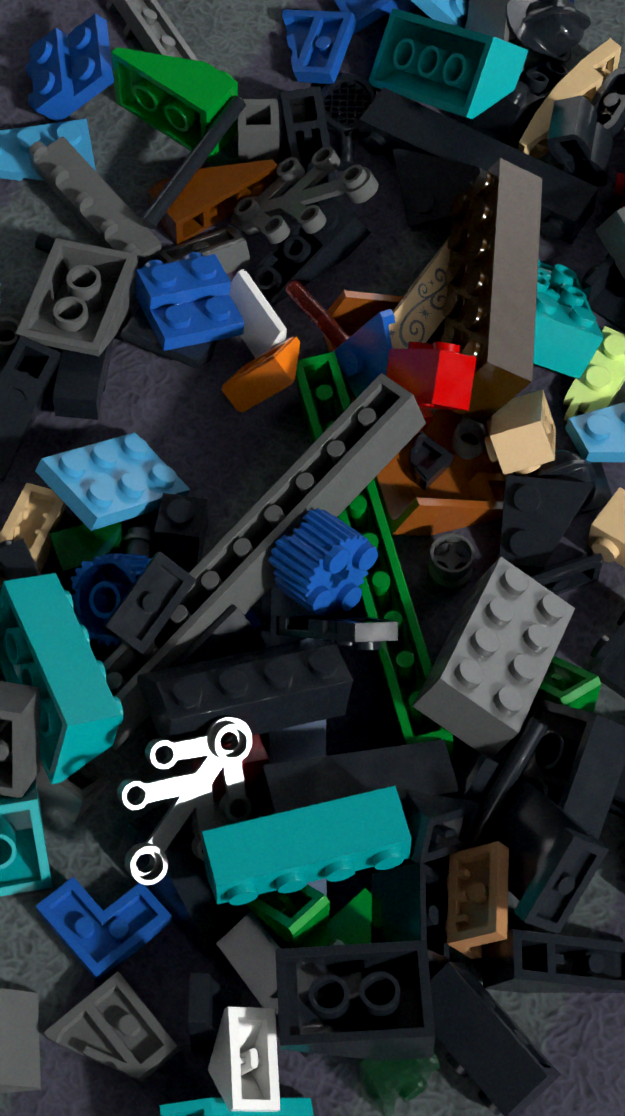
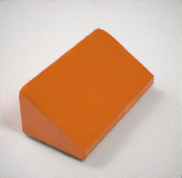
(263, 376)

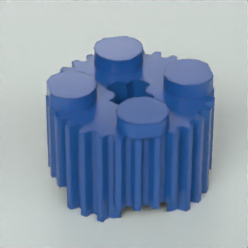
(323, 563)
(100, 589)

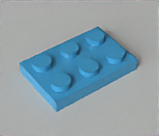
(110, 480)

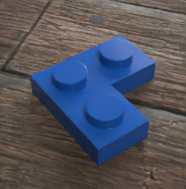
(101, 937)

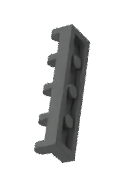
(151, 27)
(93, 200)

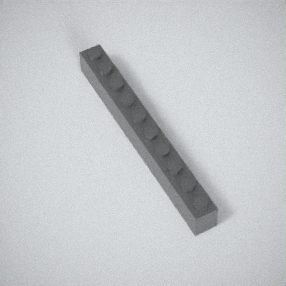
(238, 566)

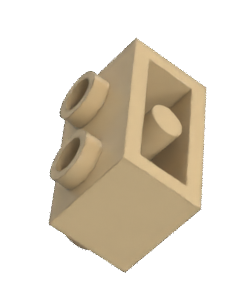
(522, 434)

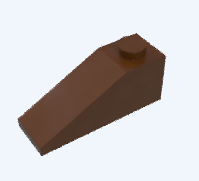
(212, 196)

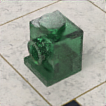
(396, 1079)

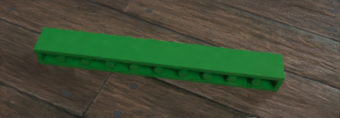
(385, 595)

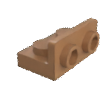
(477, 898)

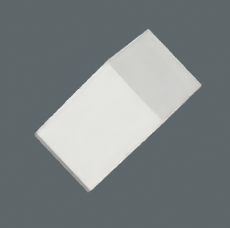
(247, 1060)

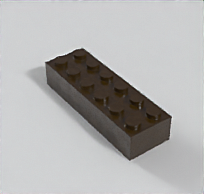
(494, 283)

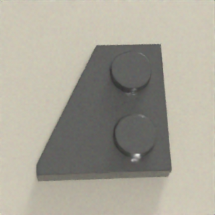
(115, 1031)

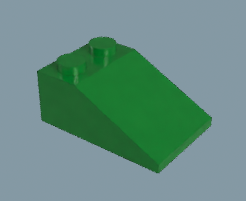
(173, 94)

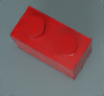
(434, 374)

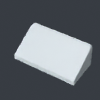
(262, 325)

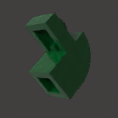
(81, 544)

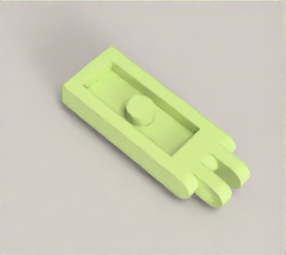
(601, 377)

